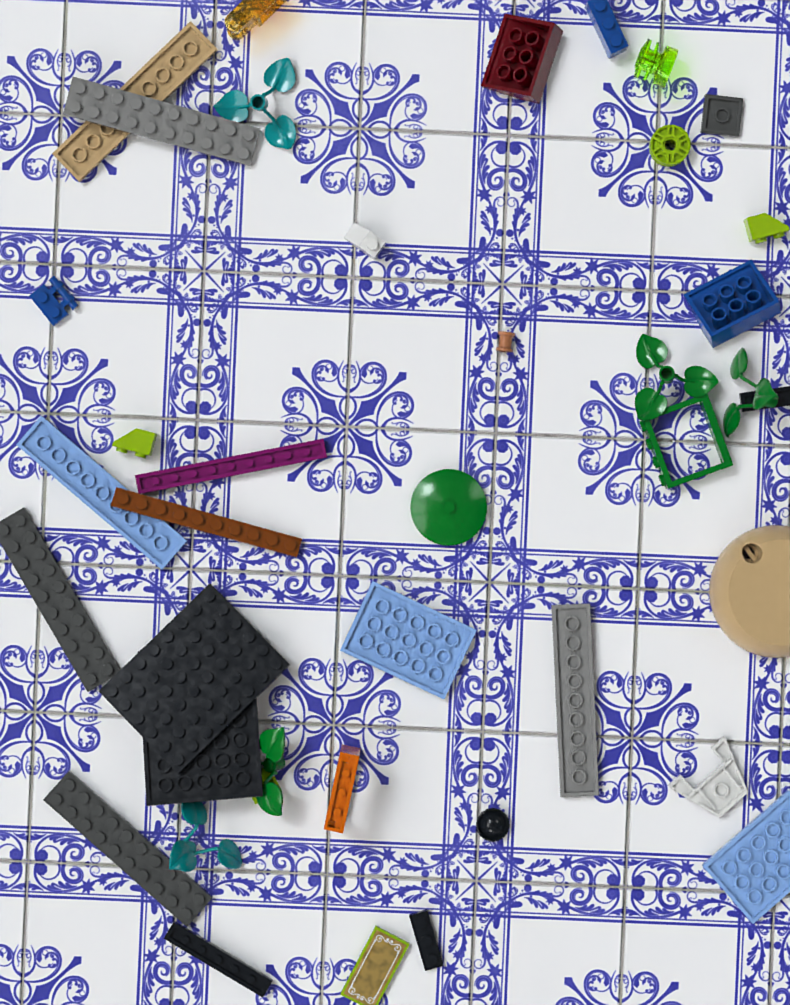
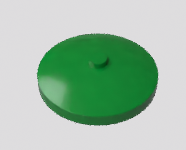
(448, 507)

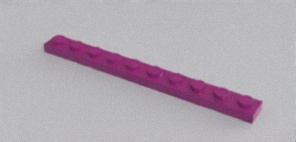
(231, 466)

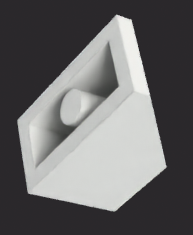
(365, 240)

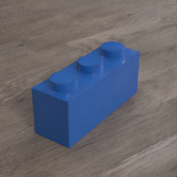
(606, 27)

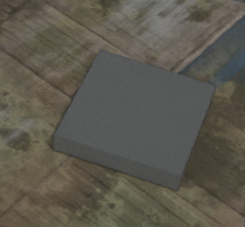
(721, 115)

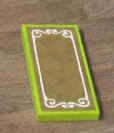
(374, 967)

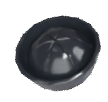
(492, 824)

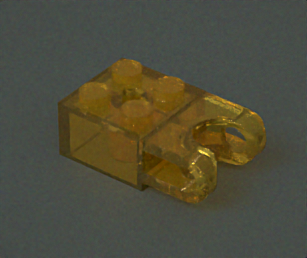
(249, 14)

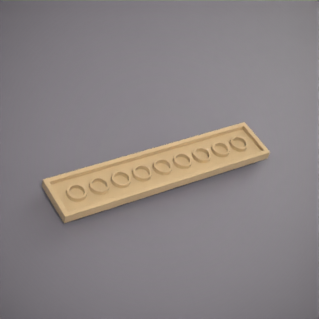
(155, 80)

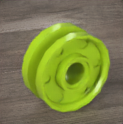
(678, 137)

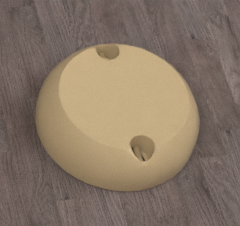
(754, 594)

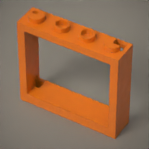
(342, 788)

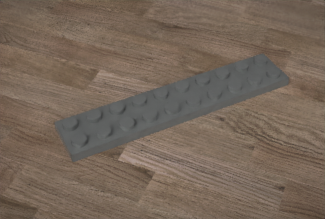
(56, 600)
(127, 848)

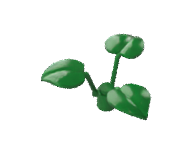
(763, 395)
(651, 404)
(273, 745)

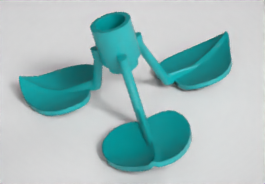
(234, 104)
(184, 851)

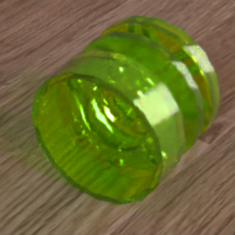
(655, 63)

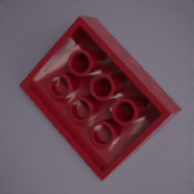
(522, 57)

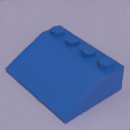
(732, 303)

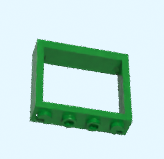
(658, 460)

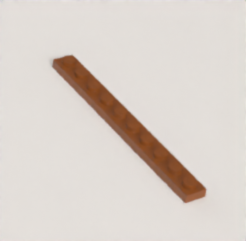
(206, 522)

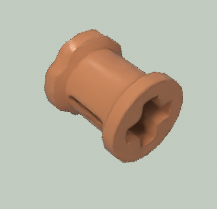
(505, 341)

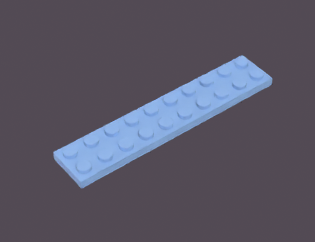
(96, 489)

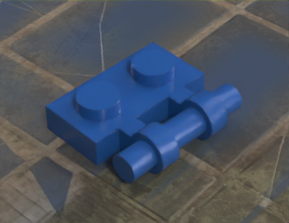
(49, 305)

